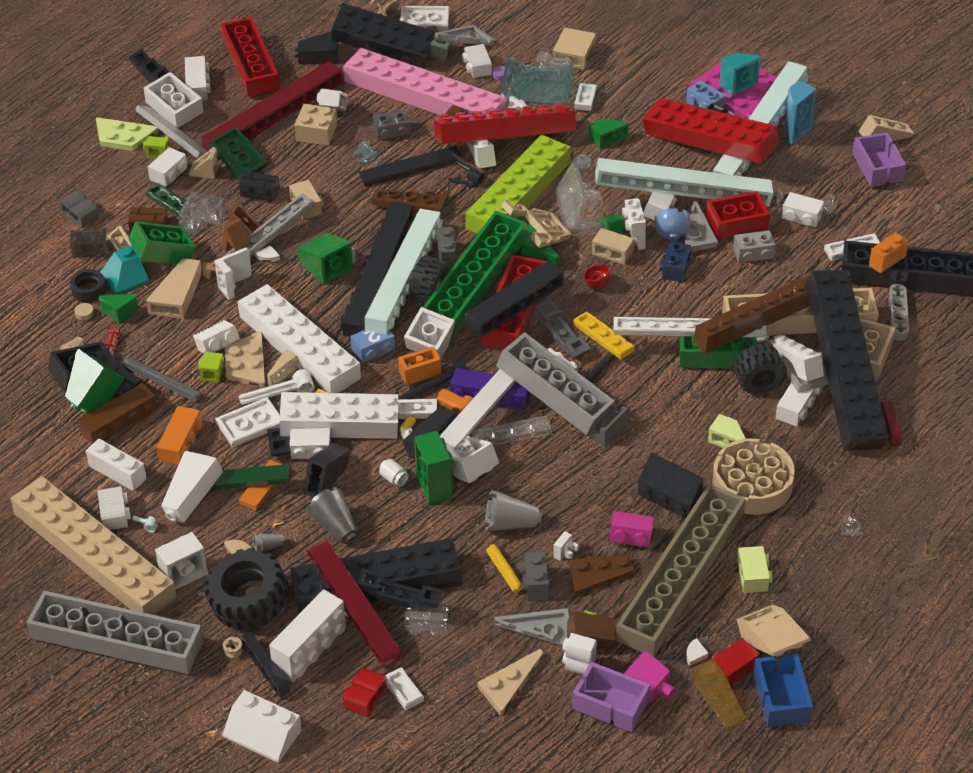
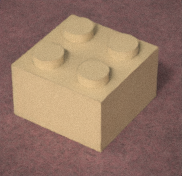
(316, 124)

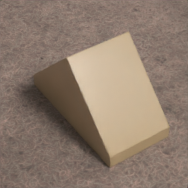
(206, 165)

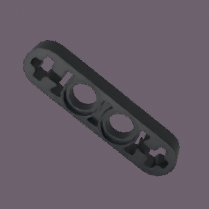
(264, 664)

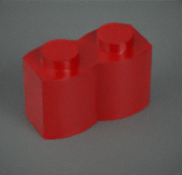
(364, 692)

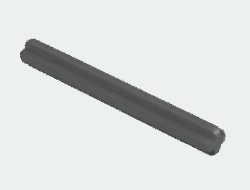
(161, 379)

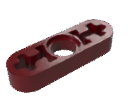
(891, 423)

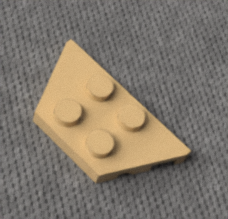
(245, 360)

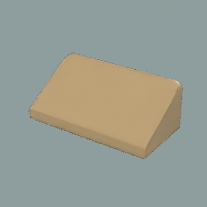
(120, 238)

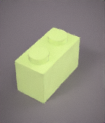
(753, 569)

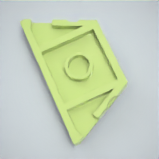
(123, 134)

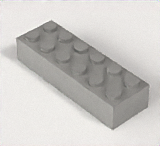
(555, 383)

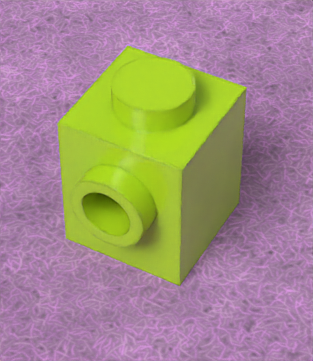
(211, 367)

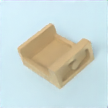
(575, 46)

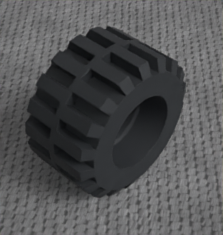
(427, 277)
(759, 369)

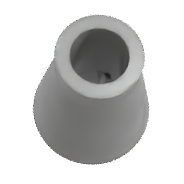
(268, 541)

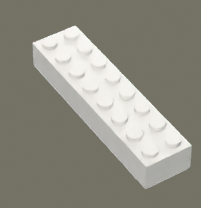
(290, 330)

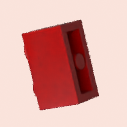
(736, 660)

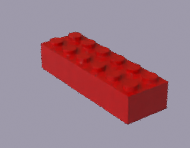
(250, 56)
(515, 327)

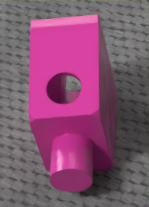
(651, 671)

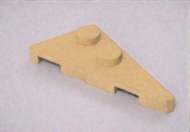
(504, 684)

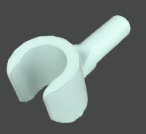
(149, 523)

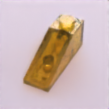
(718, 693)

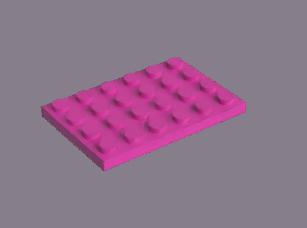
(746, 101)

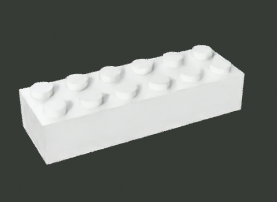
(343, 413)

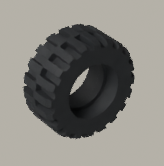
(239, 569)

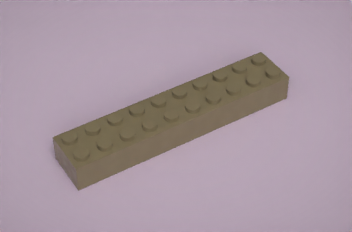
(680, 570)

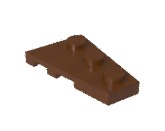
(594, 571)

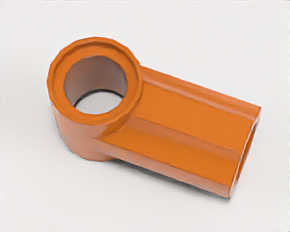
(453, 401)

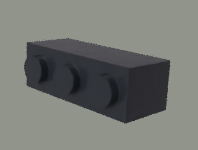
(437, 421)

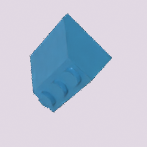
(799, 110)

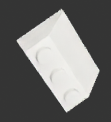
(262, 726)

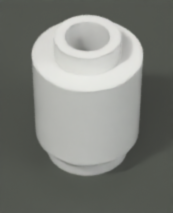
(393, 472)

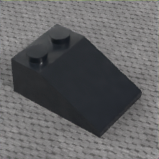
(62, 361)

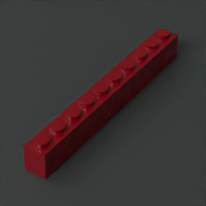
(280, 103)

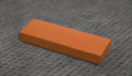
(256, 495)

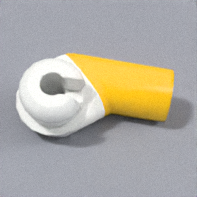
(406, 427)

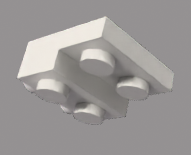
(635, 221)

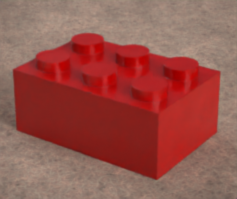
(737, 215)

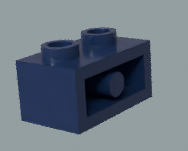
(675, 262)

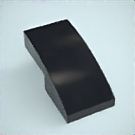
(278, 444)

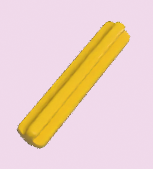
(504, 568)

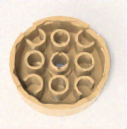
(755, 472)

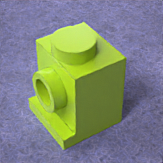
(156, 146)

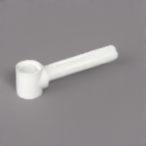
(300, 382)

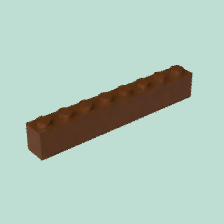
(752, 316)

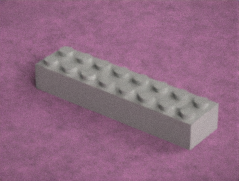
(115, 632)

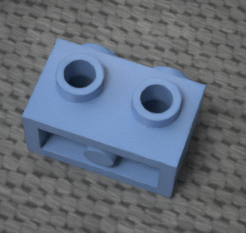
(703, 95)

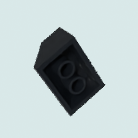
(670, 485)

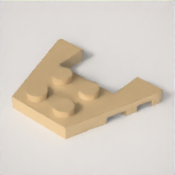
(548, 226)

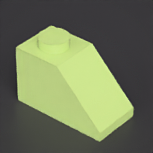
(724, 431)

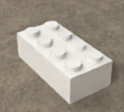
(308, 635)

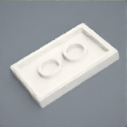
(426, 16)
(249, 422)

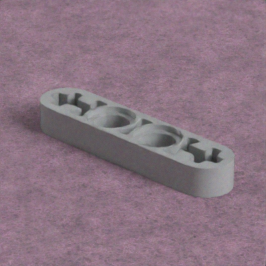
(899, 311)

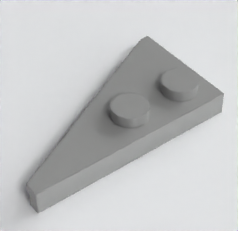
(466, 34)
(700, 234)
(543, 625)

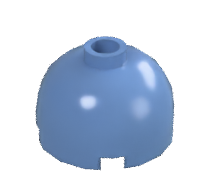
(672, 224)

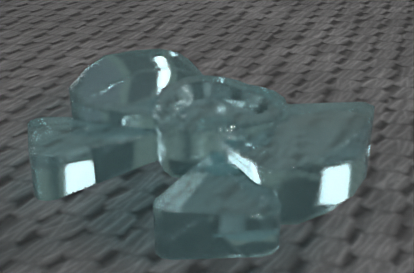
(365, 149)

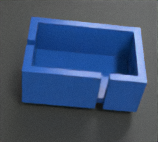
(784, 692)

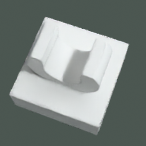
(563, 545)

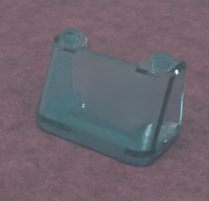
(537, 83)

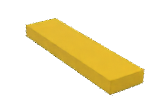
(603, 335)

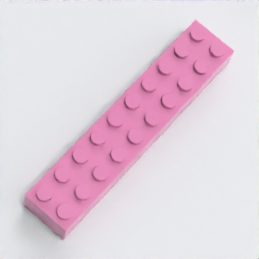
(416, 85)

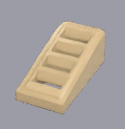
(283, 368)

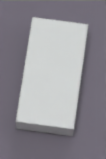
(404, 689)

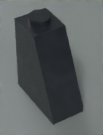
(317, 50)
(325, 469)

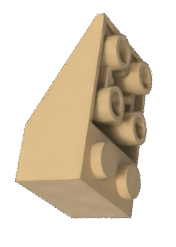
(772, 631)

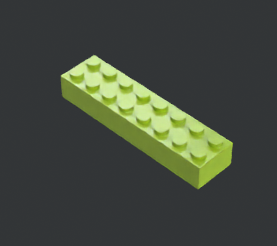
(521, 181)

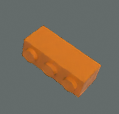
(179, 434)

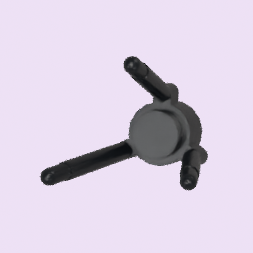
(473, 175)

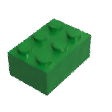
(161, 242)
(433, 467)

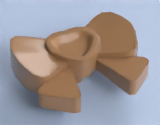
(207, 268)

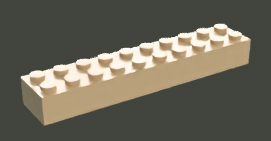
(93, 547)

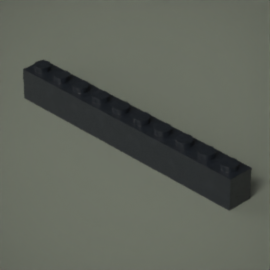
(383, 252)

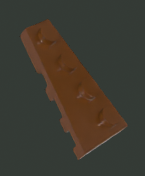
(425, 201)

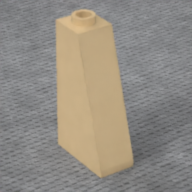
(176, 290)

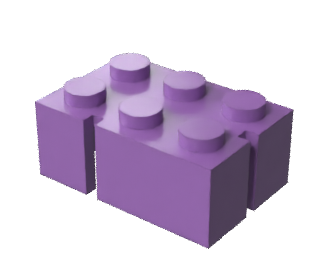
(879, 159)
(611, 696)

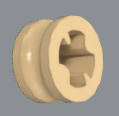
(232, 641)

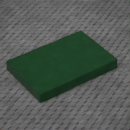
(238, 153)

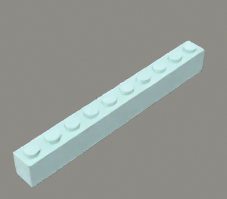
(768, 111)
(678, 180)
(395, 285)

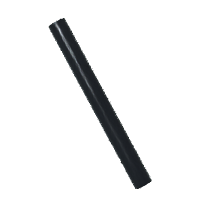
(602, 364)

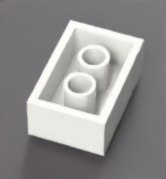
(173, 100)

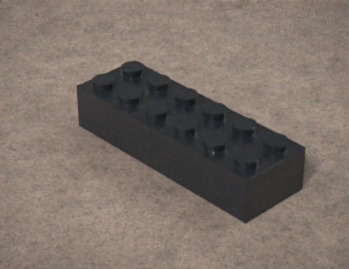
(383, 35)

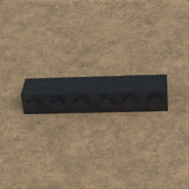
(514, 299)

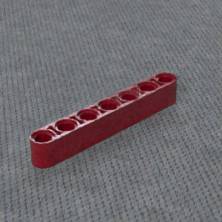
(355, 604)

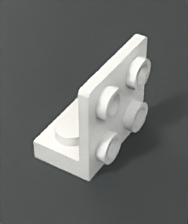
(231, 270)

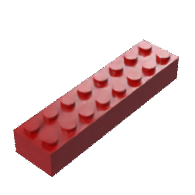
(504, 124)
(711, 130)

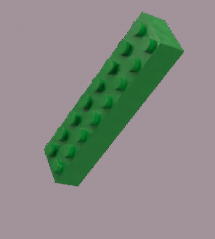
(478, 268)

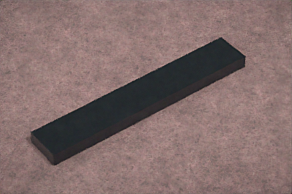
(408, 166)

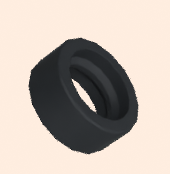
(86, 276)

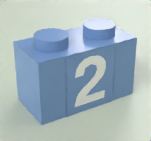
(371, 344)

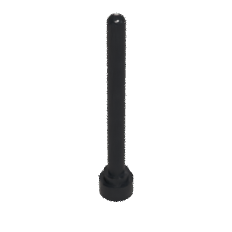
(432, 383)

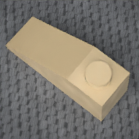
(877, 125)

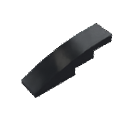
(147, 67)

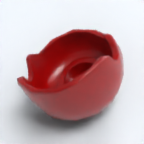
(597, 276)

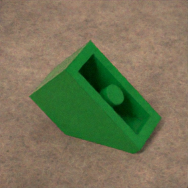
(608, 131)

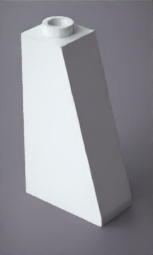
(190, 484)

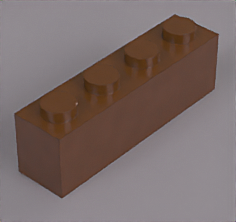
(118, 414)

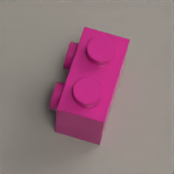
(631, 529)

